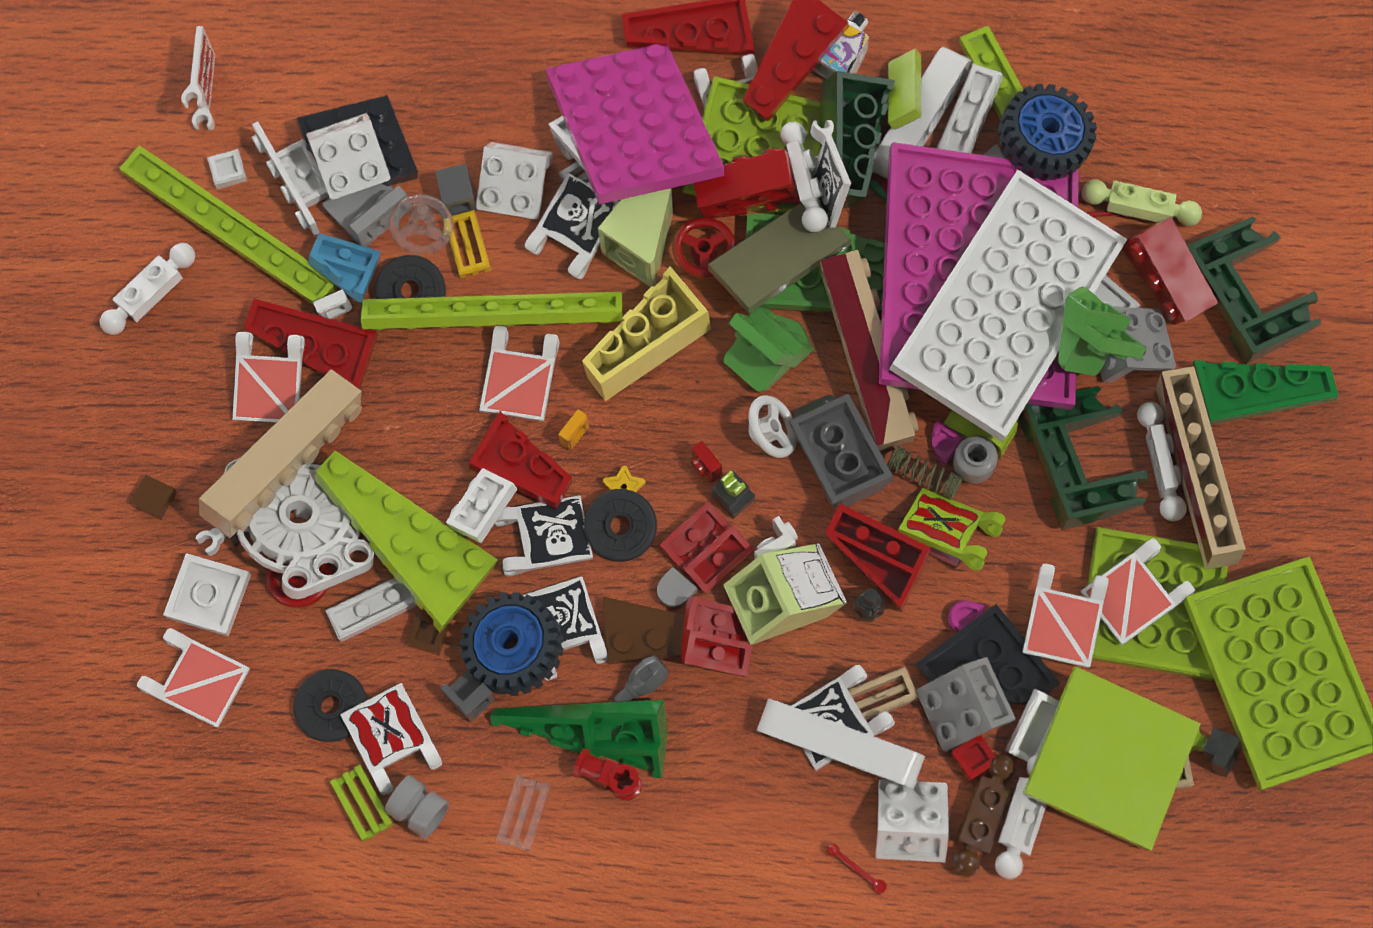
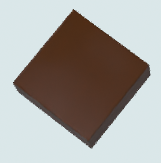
(153, 497)
(425, 635)

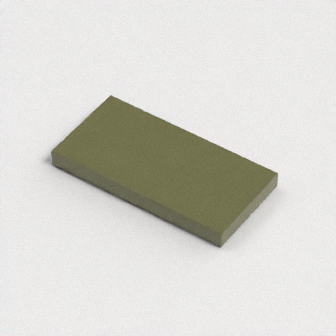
(775, 258)

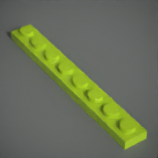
(226, 225)
(491, 310)

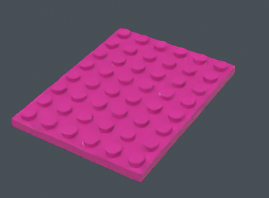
(931, 218)

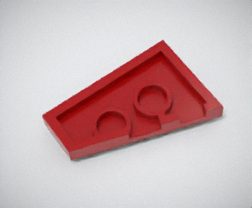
(518, 460)

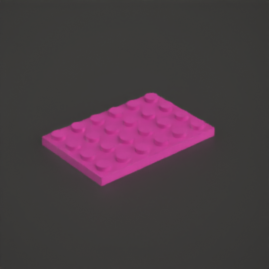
(634, 123)

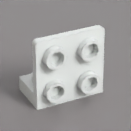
(348, 156)
(512, 180)
(912, 821)

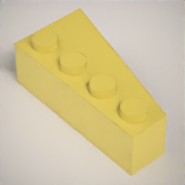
(647, 336)

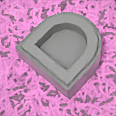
(675, 589)

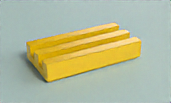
(474, 267)

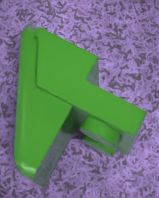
(1092, 333)
(766, 347)

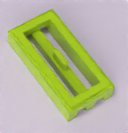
(348, 778)

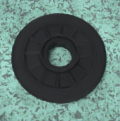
(407, 269)
(620, 503)
(312, 694)

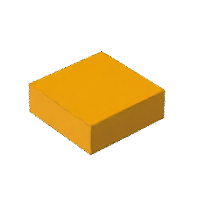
(574, 430)

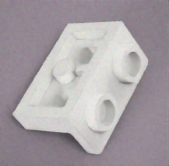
(481, 505)

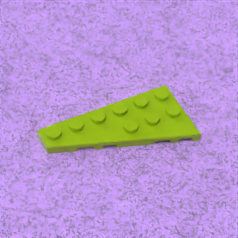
(414, 546)

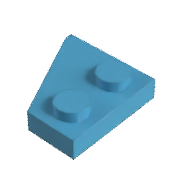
(344, 264)

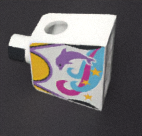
(847, 51)

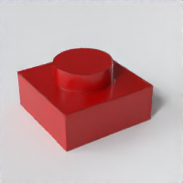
(705, 462)
(973, 757)

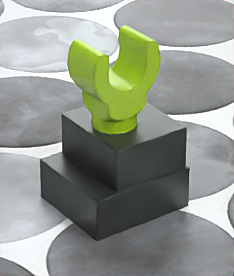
(732, 494)
(1219, 749)

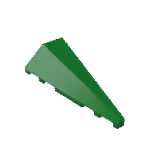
(616, 730)

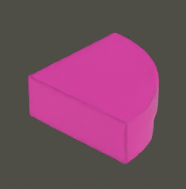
(944, 442)

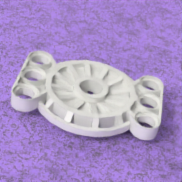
(305, 545)

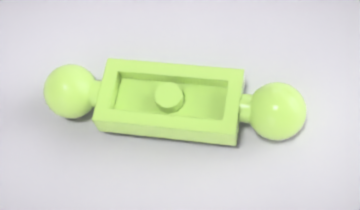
(1141, 202)

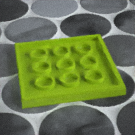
(742, 132)
(1171, 641)
(1111, 758)

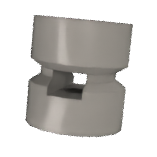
(420, 809)

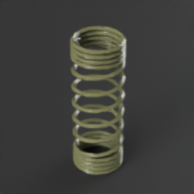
(952, 481)

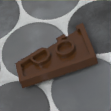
(641, 632)

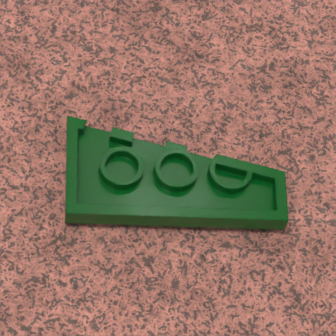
(1247, 391)

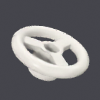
(769, 428)

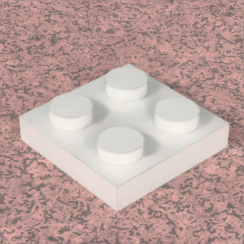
(207, 595)

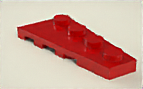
(693, 26)
(797, 47)
(327, 341)

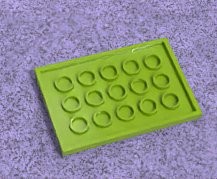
(1283, 672)

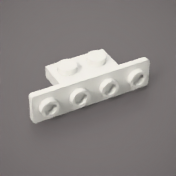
(299, 174)

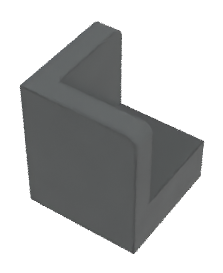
(456, 189)
(468, 696)

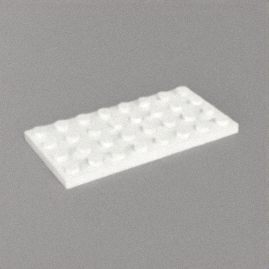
(1004, 305)

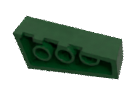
(857, 111)

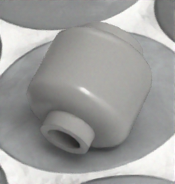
(972, 450)

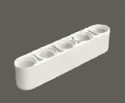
(937, 90)
(841, 743)

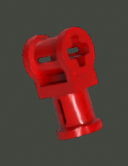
(607, 775)

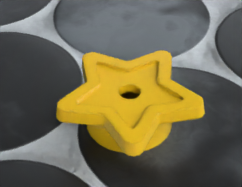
(624, 477)

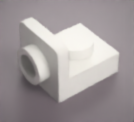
(785, 540)

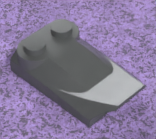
(840, 450)

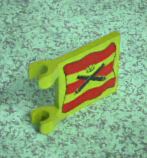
(949, 526)

